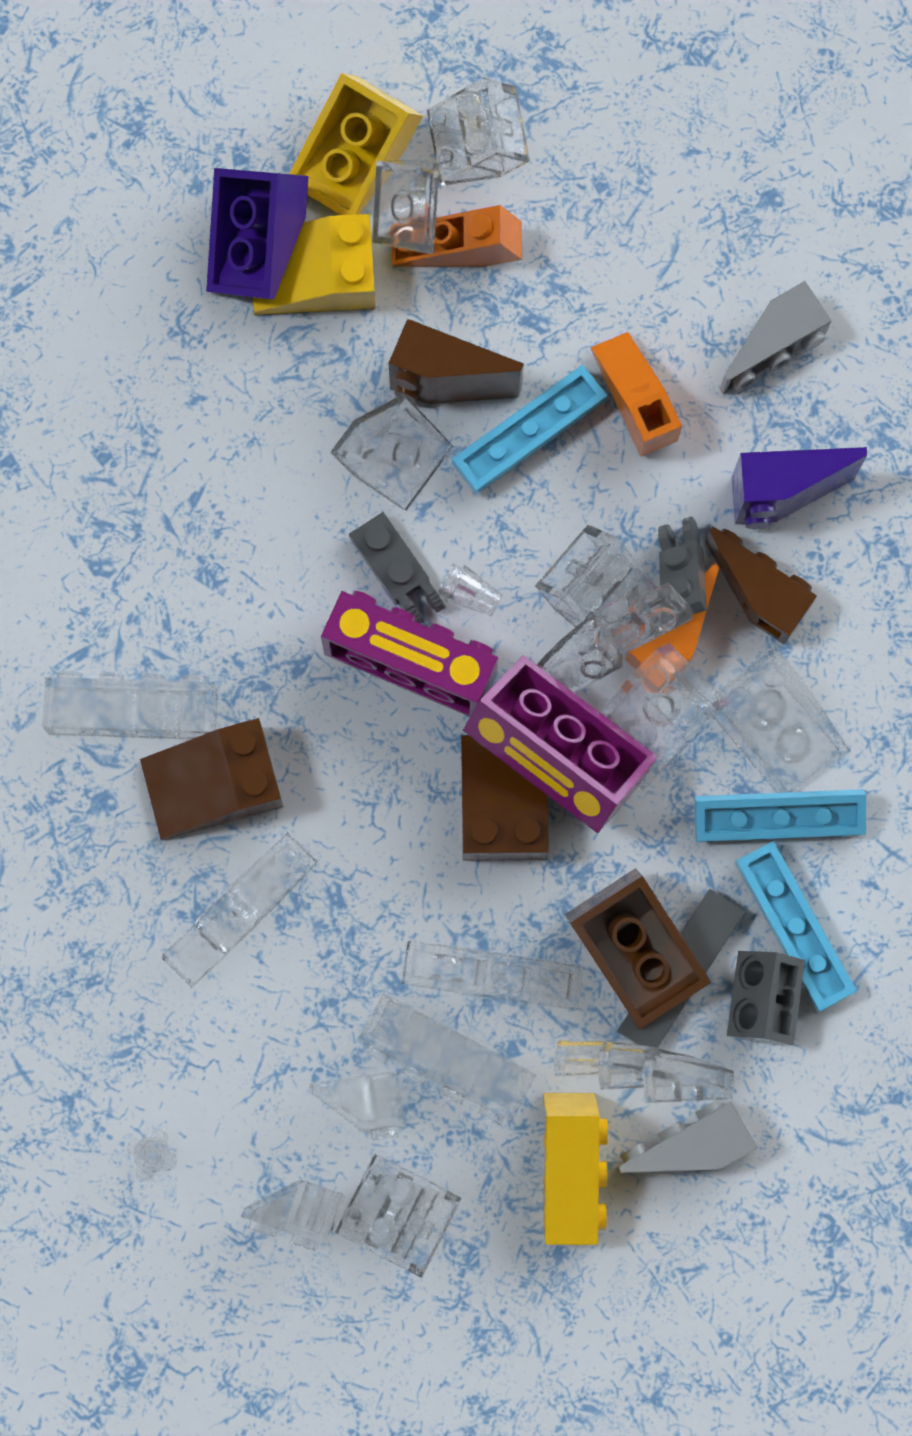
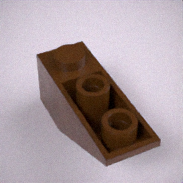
(765, 593)

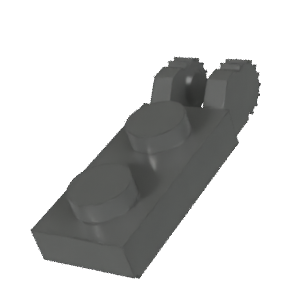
(394, 564)
(683, 564)

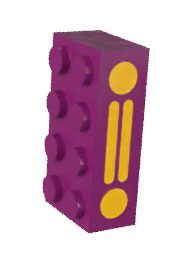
(409, 653)
(559, 743)

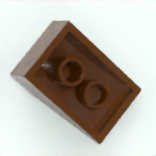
(447, 369)
(211, 780)
(500, 809)
(638, 948)

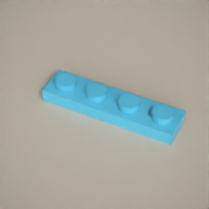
(529, 429)
(780, 815)
(795, 925)

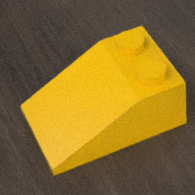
(348, 140)
(327, 269)

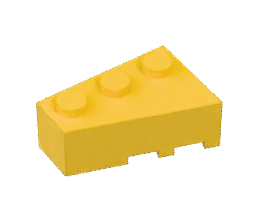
(573, 1169)

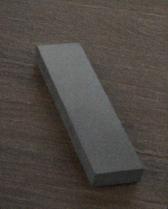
(705, 936)

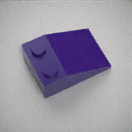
(253, 230)
(782, 482)

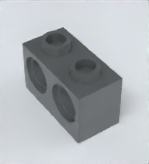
(765, 997)

